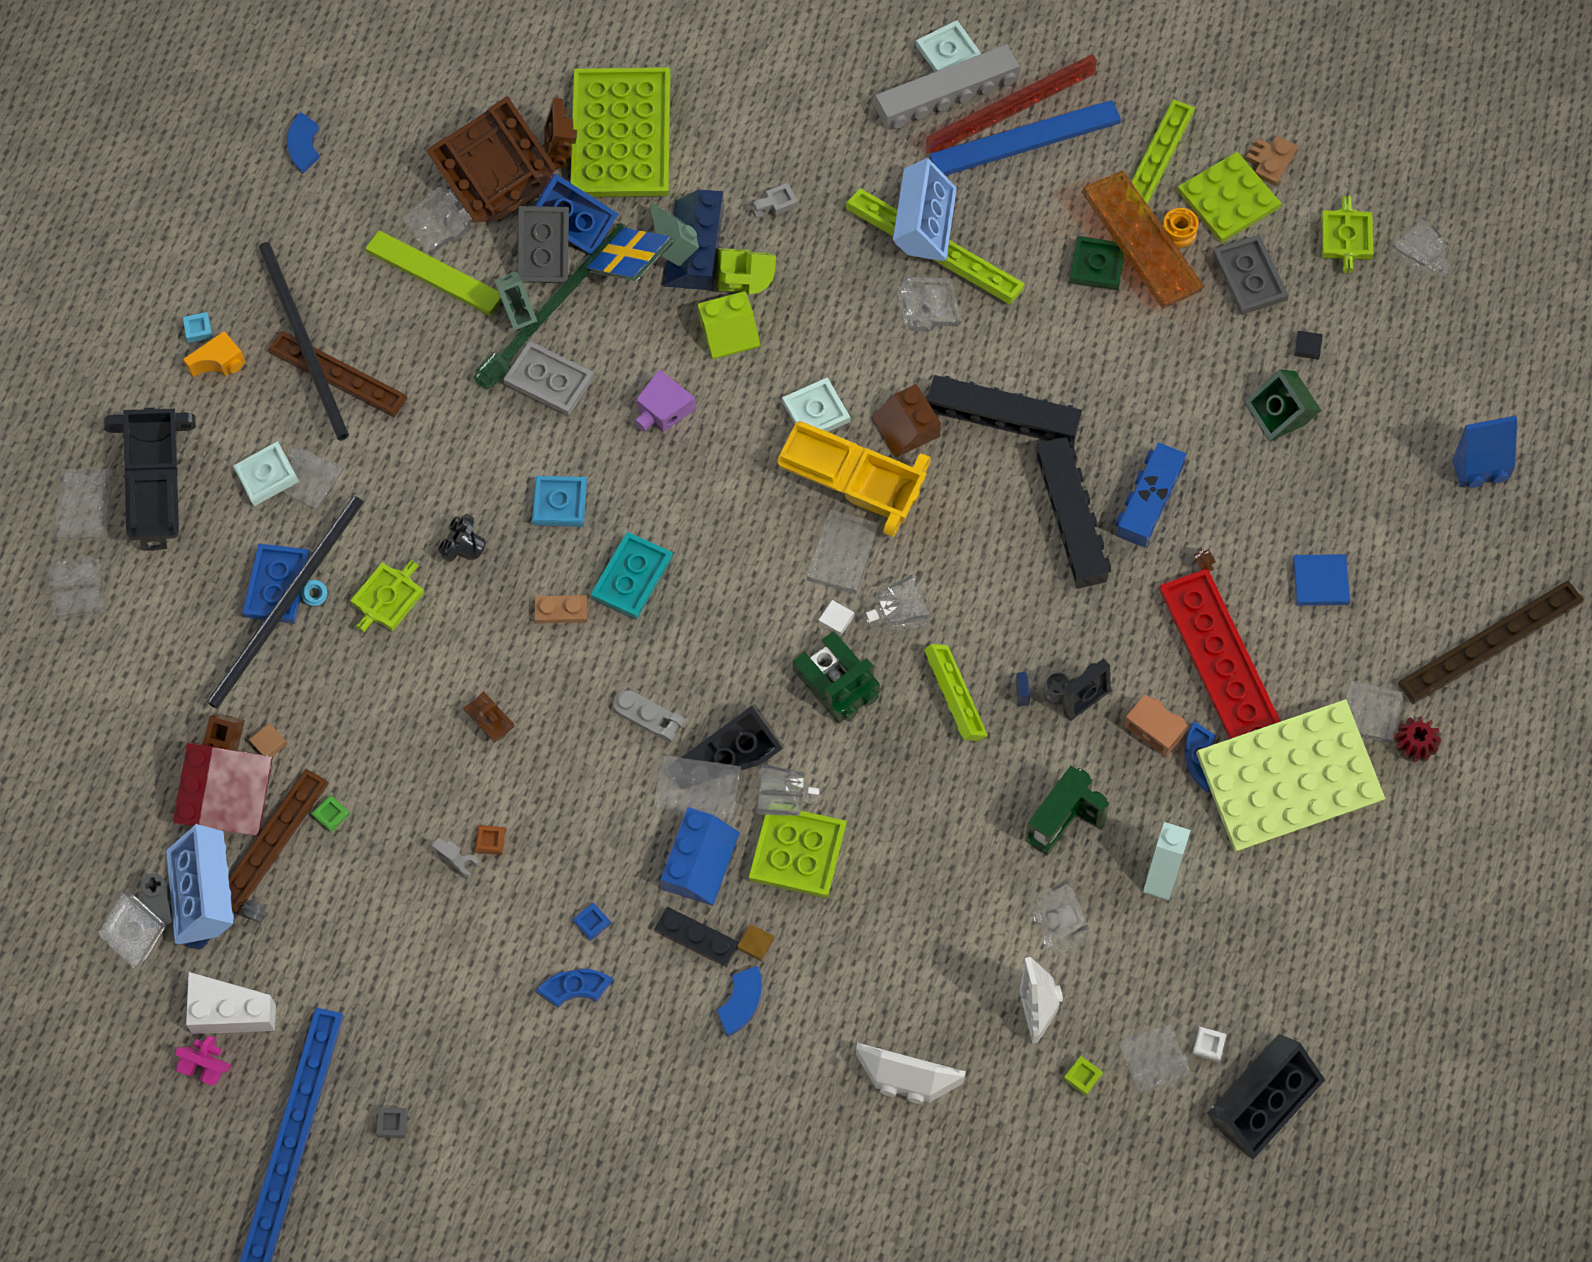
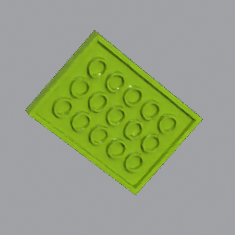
(621, 131)

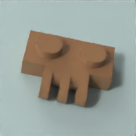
(1271, 158)

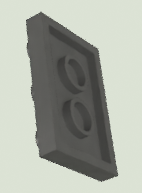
(543, 244)
(1250, 274)

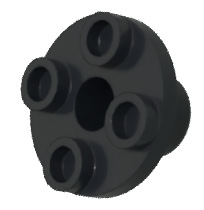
(462, 540)

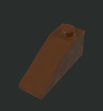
(224, 731)

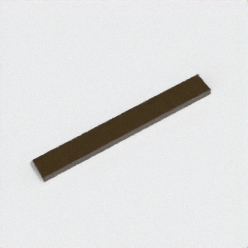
(1490, 642)

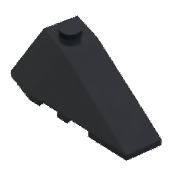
(741, 742)

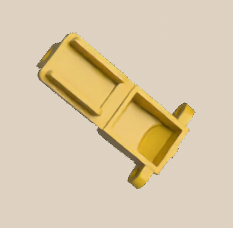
(858, 472)

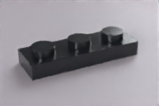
(696, 936)

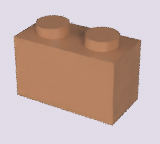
(1156, 725)

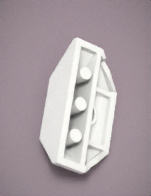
(907, 1075)

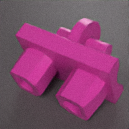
(212, 1066)

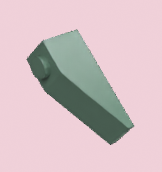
(683, 235)

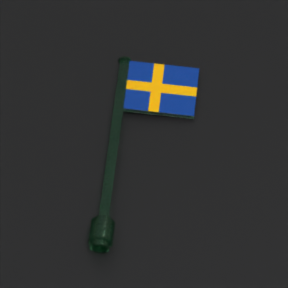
(621, 255)

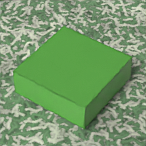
(330, 813)

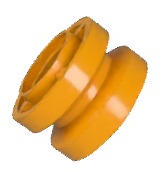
(1181, 218)

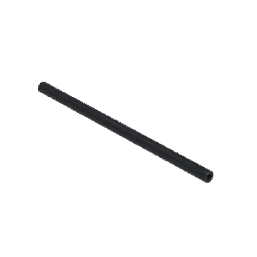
(304, 342)
(284, 602)

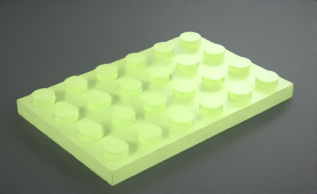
(1290, 775)

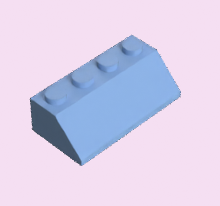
(925, 212)
(199, 885)

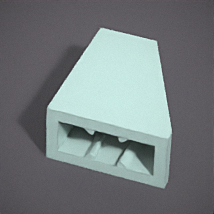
(1166, 861)

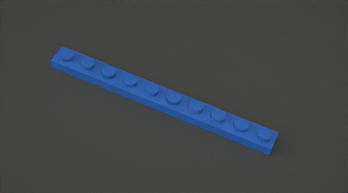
(292, 1137)

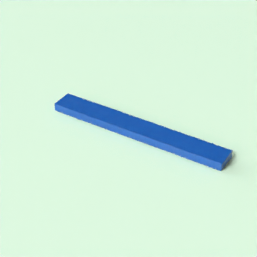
(1026, 138)

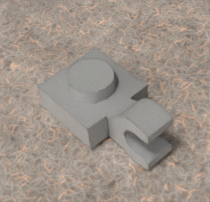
(777, 199)
(450, 854)

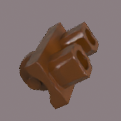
(489, 717)

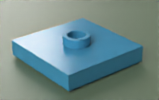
(559, 501)

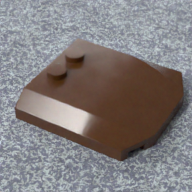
(493, 163)

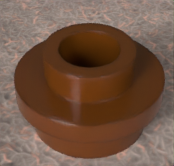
(1205, 559)

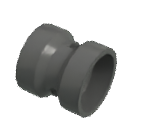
(1055, 682)

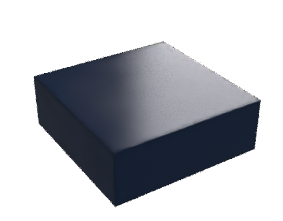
(1023, 689)

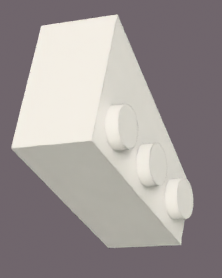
(226, 1007)

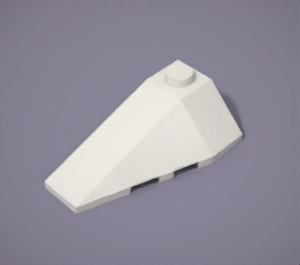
(1039, 998)

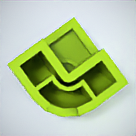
(744, 270)

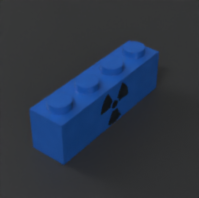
(1151, 494)

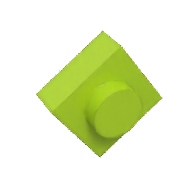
(1083, 1076)

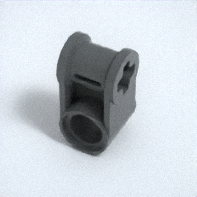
(160, 901)

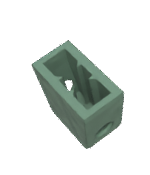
(514, 297)

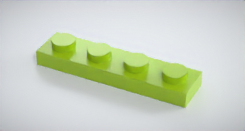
(955, 692)

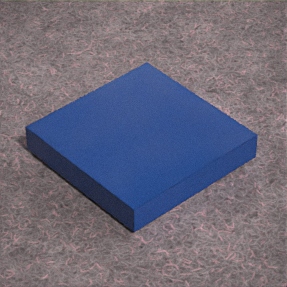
(1321, 579)

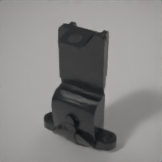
(151, 471)

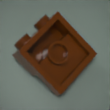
(559, 134)

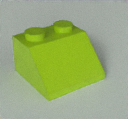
(728, 325)

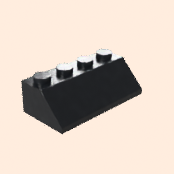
(1266, 1095)

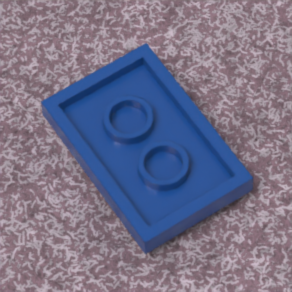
(270, 577)

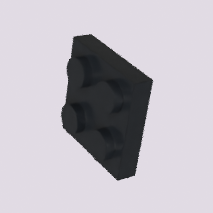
(1086, 689)

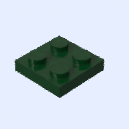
(1097, 263)

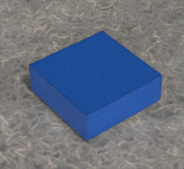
(591, 921)

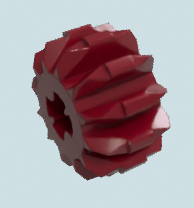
(1415, 747)

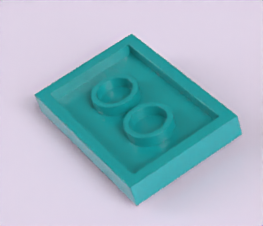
(631, 575)

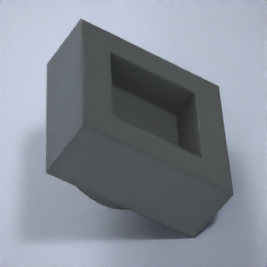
(391, 1122)

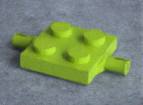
(1347, 234)
(387, 596)

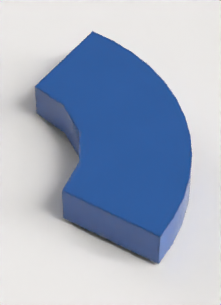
(300, 142)
(1197, 739)
(573, 984)
(743, 1002)

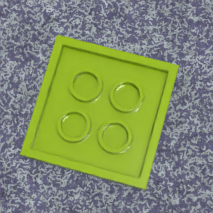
(1229, 197)
(798, 852)

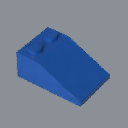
(587, 216)
(1486, 452)

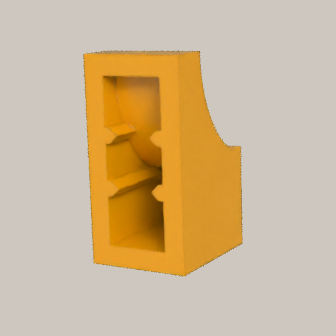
(216, 355)

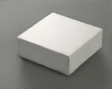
(836, 618)
(1209, 1044)

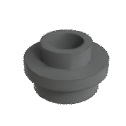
(254, 910)

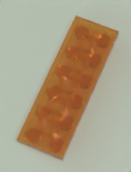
(1142, 239)

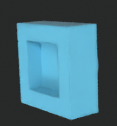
(197, 327)

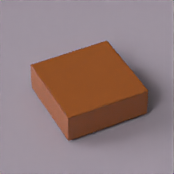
(490, 840)

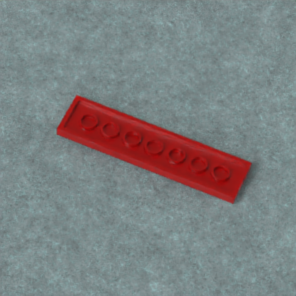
(1218, 654)

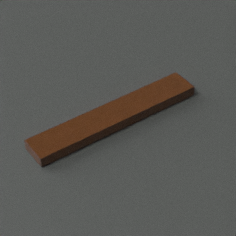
(342, 376)
(274, 837)

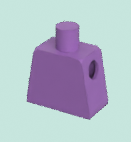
(663, 403)

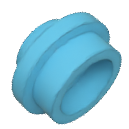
(314, 584)

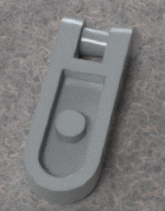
(647, 715)

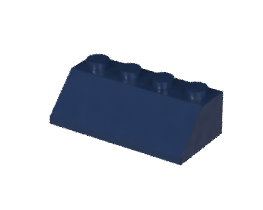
(704, 214)

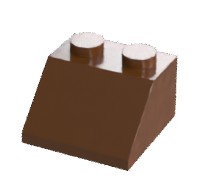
(907, 421)

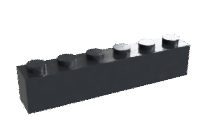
(1003, 409)
(1072, 512)

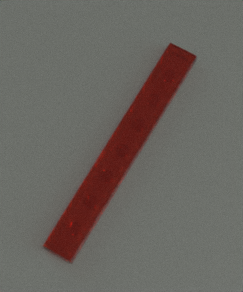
(1011, 104)

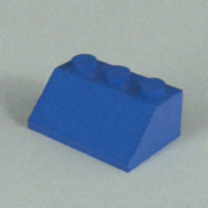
(699, 857)

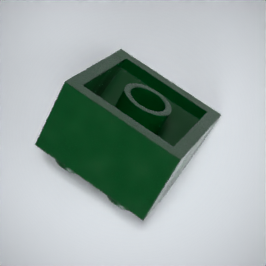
(1282, 404)

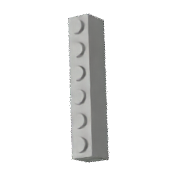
(947, 87)

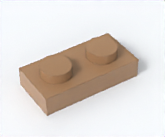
(561, 609)

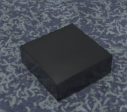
(1308, 345)

